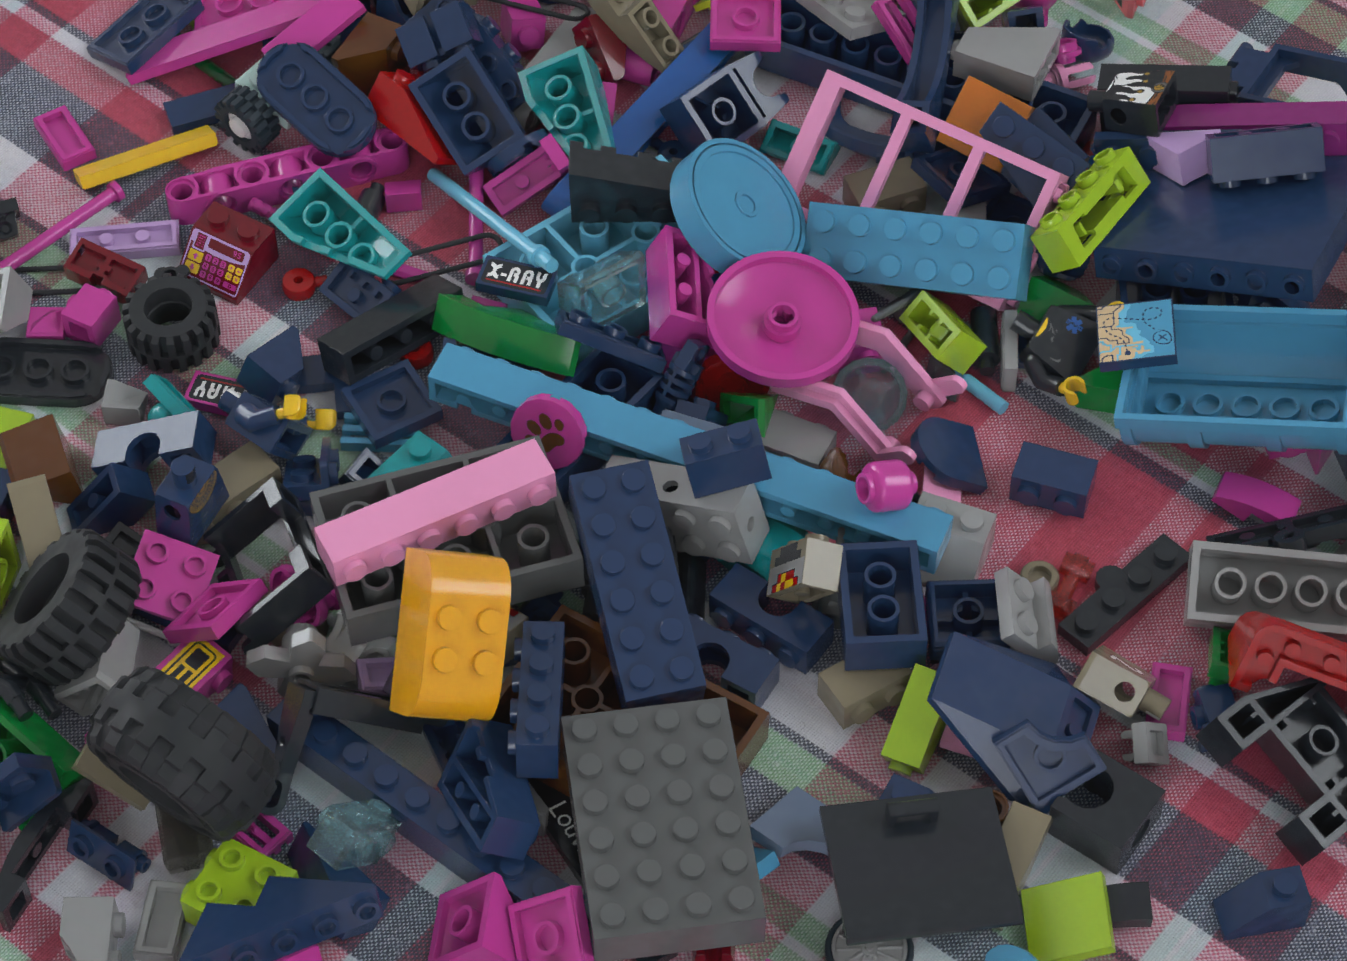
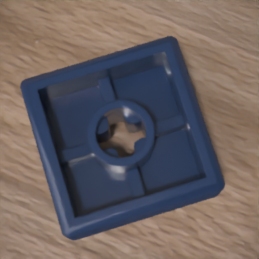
(953, 601)

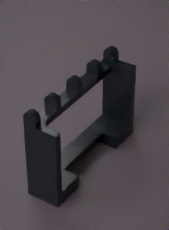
(295, 595)

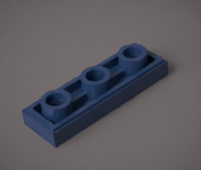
(610, 339)

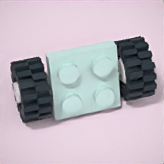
(248, 115)

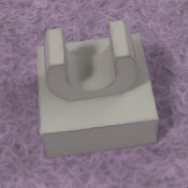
(1149, 744)

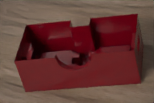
(104, 269)

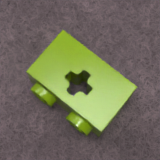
(942, 332)

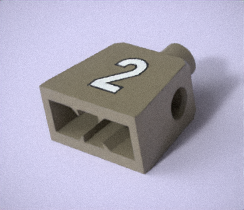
(1104, 678)

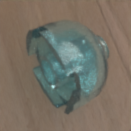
(876, 389)

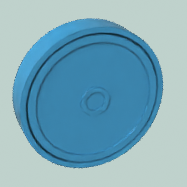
(735, 204)

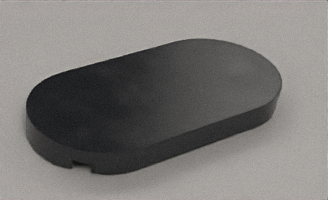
(52, 372)

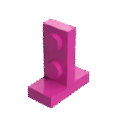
(528, 177)

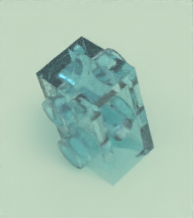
(354, 833)

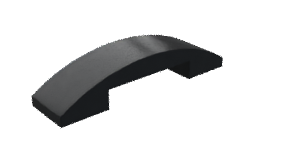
(33, 843)

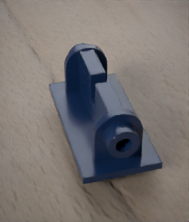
(97, 848)

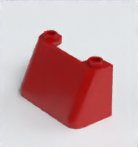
(1267, 644)

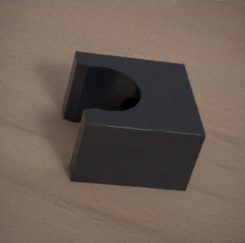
(1116, 828)

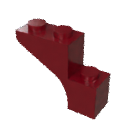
(602, 46)

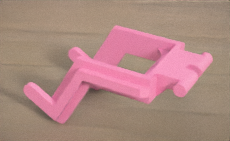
(928, 394)

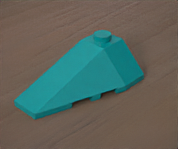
(569, 99)
(337, 226)

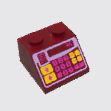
(229, 252)

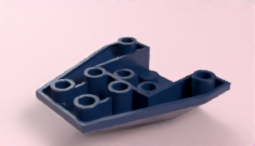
(991, 688)

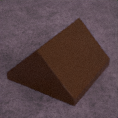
(38, 450)

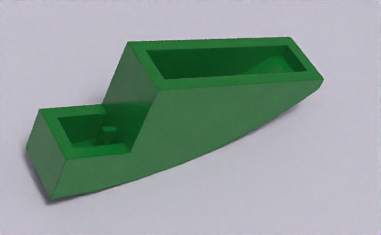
(506, 334)

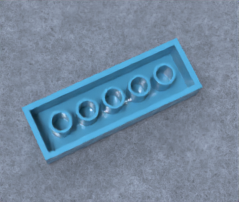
(922, 250)

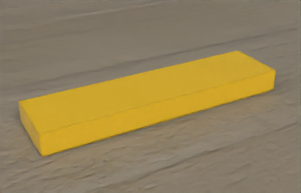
(145, 157)

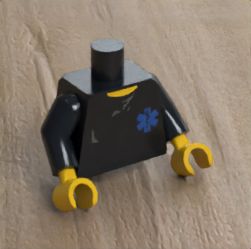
(1059, 347)

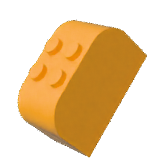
(451, 635)

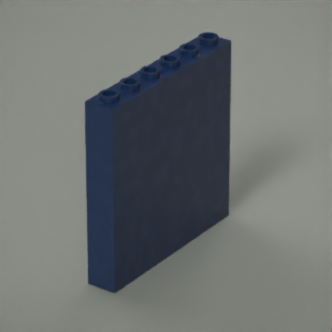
(1234, 239)

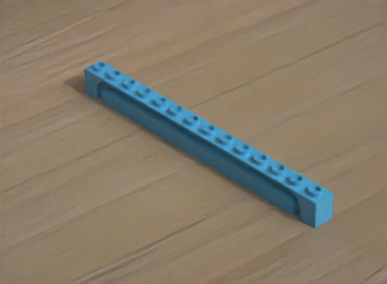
(794, 495)

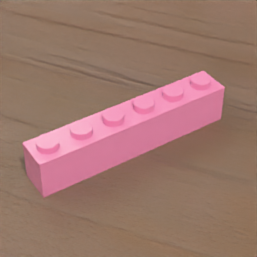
(435, 512)

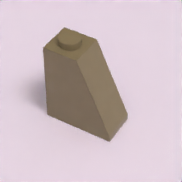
(34, 515)

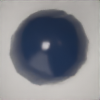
(1094, 40)

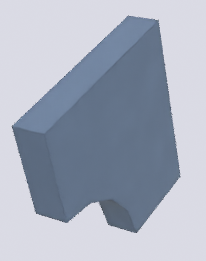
(791, 825)

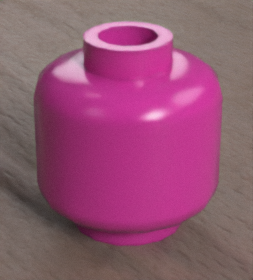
(886, 485)

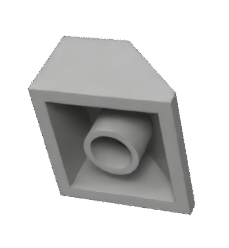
(969, 542)

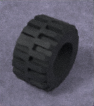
(165, 301)

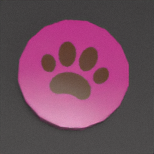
(557, 424)

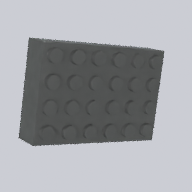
(533, 542)
(662, 830)

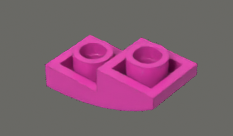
(1247, 496)

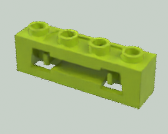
(1110, 175)

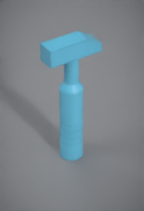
(984, 394)

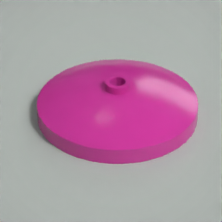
(782, 319)

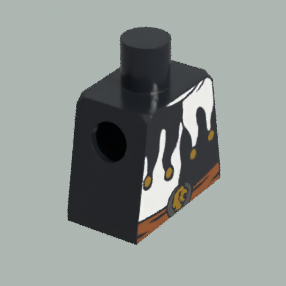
(1137, 102)

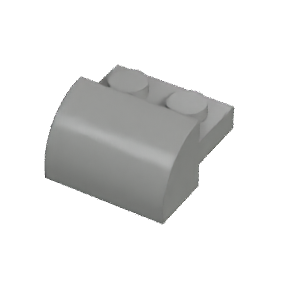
(1026, 615)

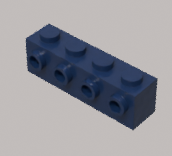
(539, 699)

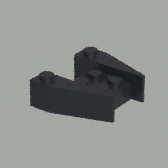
(1307, 742)

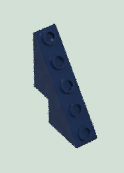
(283, 921)

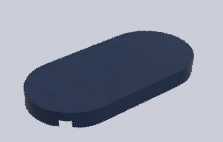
(316, 99)

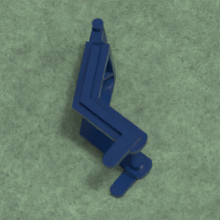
(1262, 70)

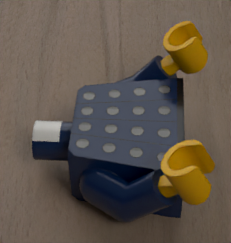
(274, 428)

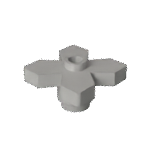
(300, 657)

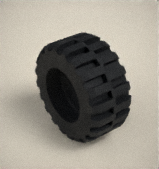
(69, 607)

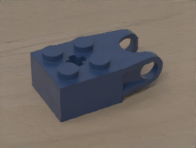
(722, 106)

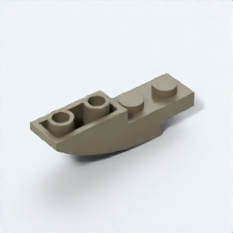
(641, 29)

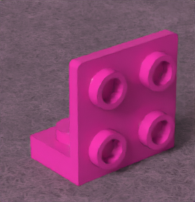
(171, 574)

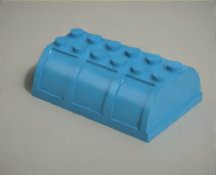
(1244, 381)

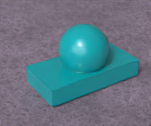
(170, 399)

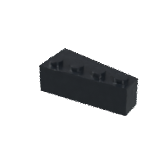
(619, 186)

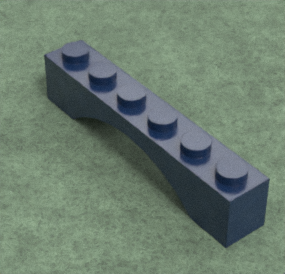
(928, 70)

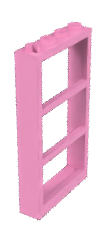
(820, 118)

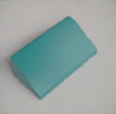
(781, 138)

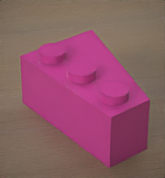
(677, 290)

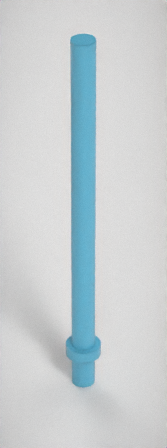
(536, 254)

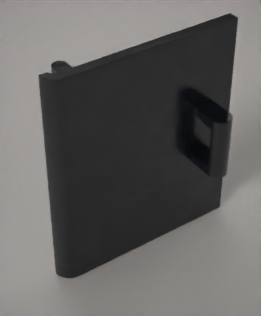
(920, 866)

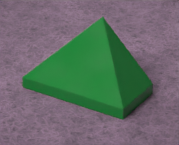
(748, 406)

